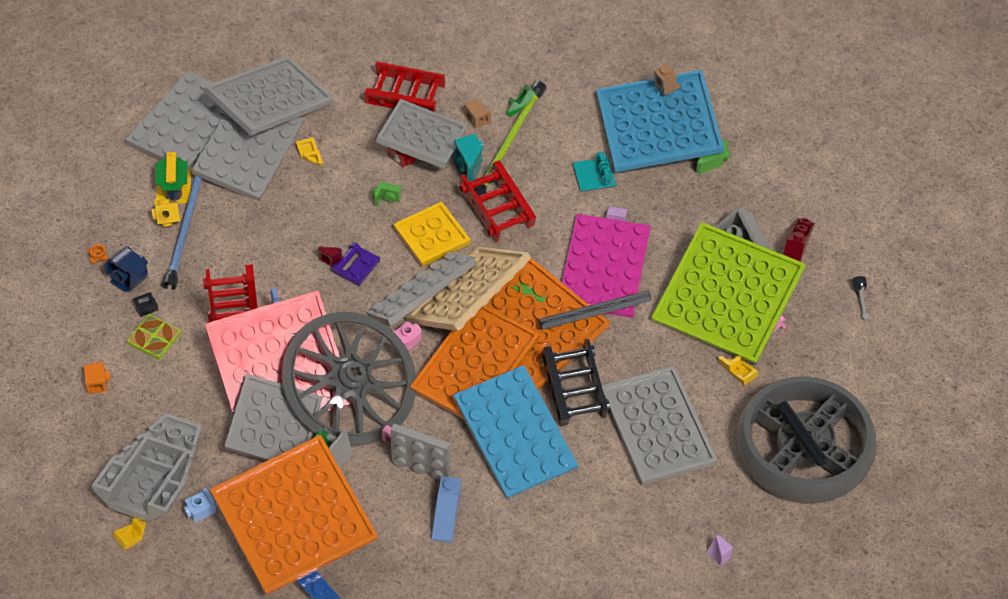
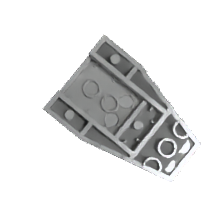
(151, 470)

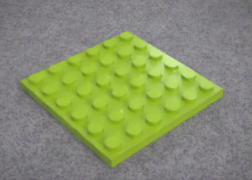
(728, 292)

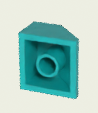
(468, 156)

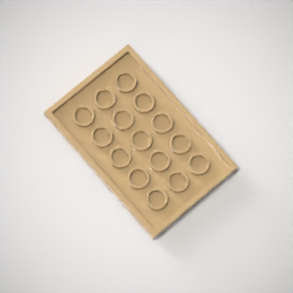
(470, 291)

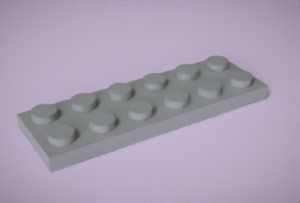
(421, 288)

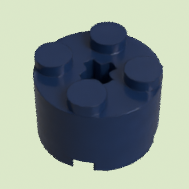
(126, 264)

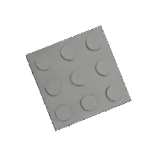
(420, 452)

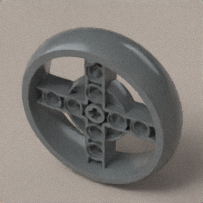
(777, 478)

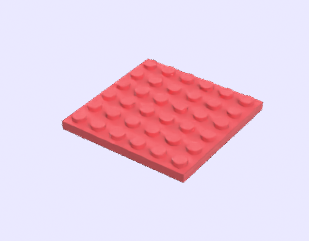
(259, 339)

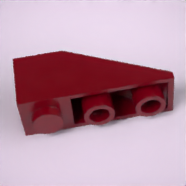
(798, 239)

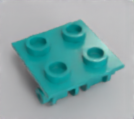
(594, 173)

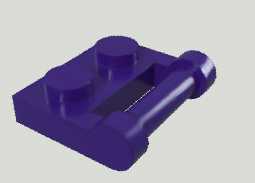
(360, 267)

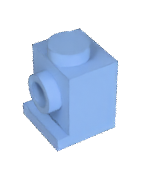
(200, 506)

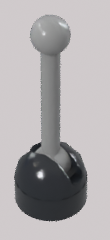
(860, 284)

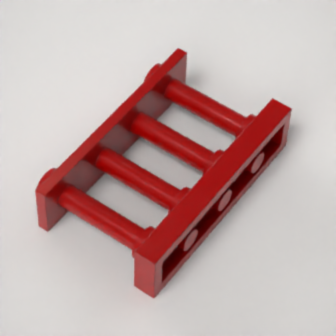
(391, 99)
(508, 188)
(247, 290)

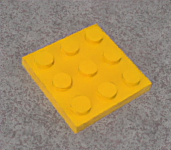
(431, 233)

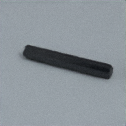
(802, 433)

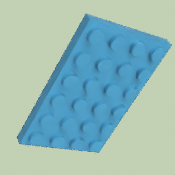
(515, 431)

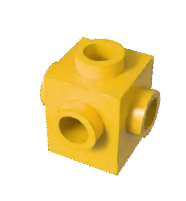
(172, 216)

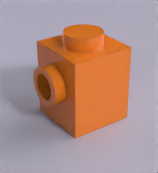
(96, 377)

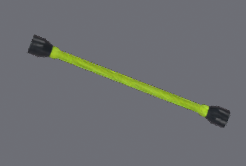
(539, 88)

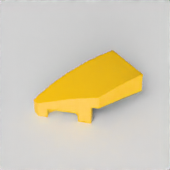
(308, 151)
(739, 369)
(130, 534)

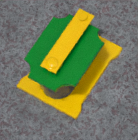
(172, 179)

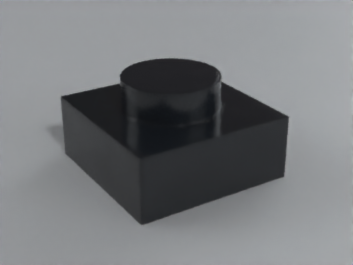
(145, 304)

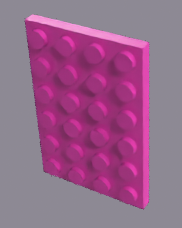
(606, 260)

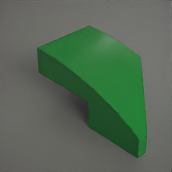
(523, 98)

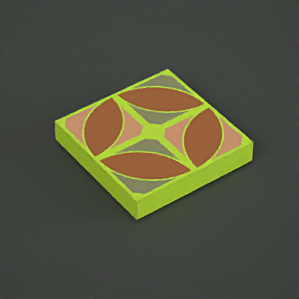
(154, 337)

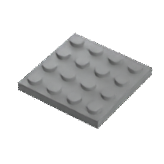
(421, 133)
(265, 422)

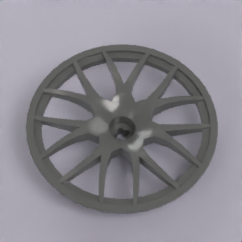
(341, 377)

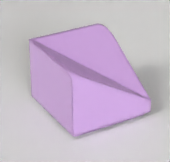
(720, 550)

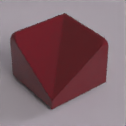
(330, 255)

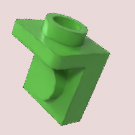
(388, 192)

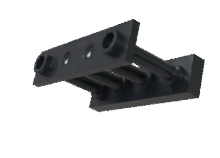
(561, 394)

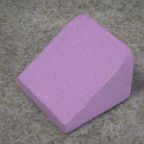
(617, 213)

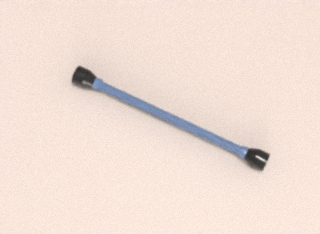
(171, 275)

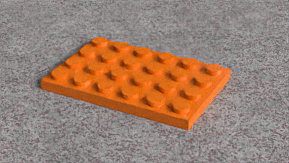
(476, 353)

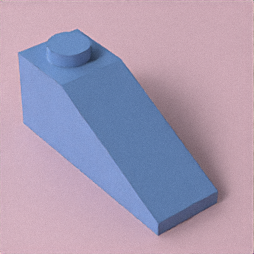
(446, 509)

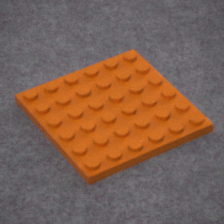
(528, 312)
(293, 514)

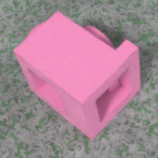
(409, 334)

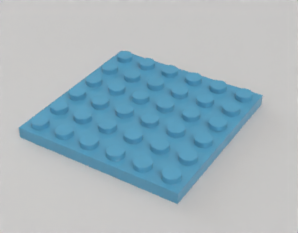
(656, 128)

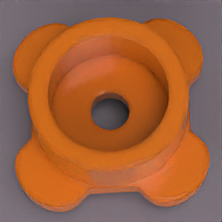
(97, 249)

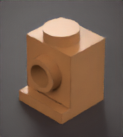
(665, 79)
(477, 113)

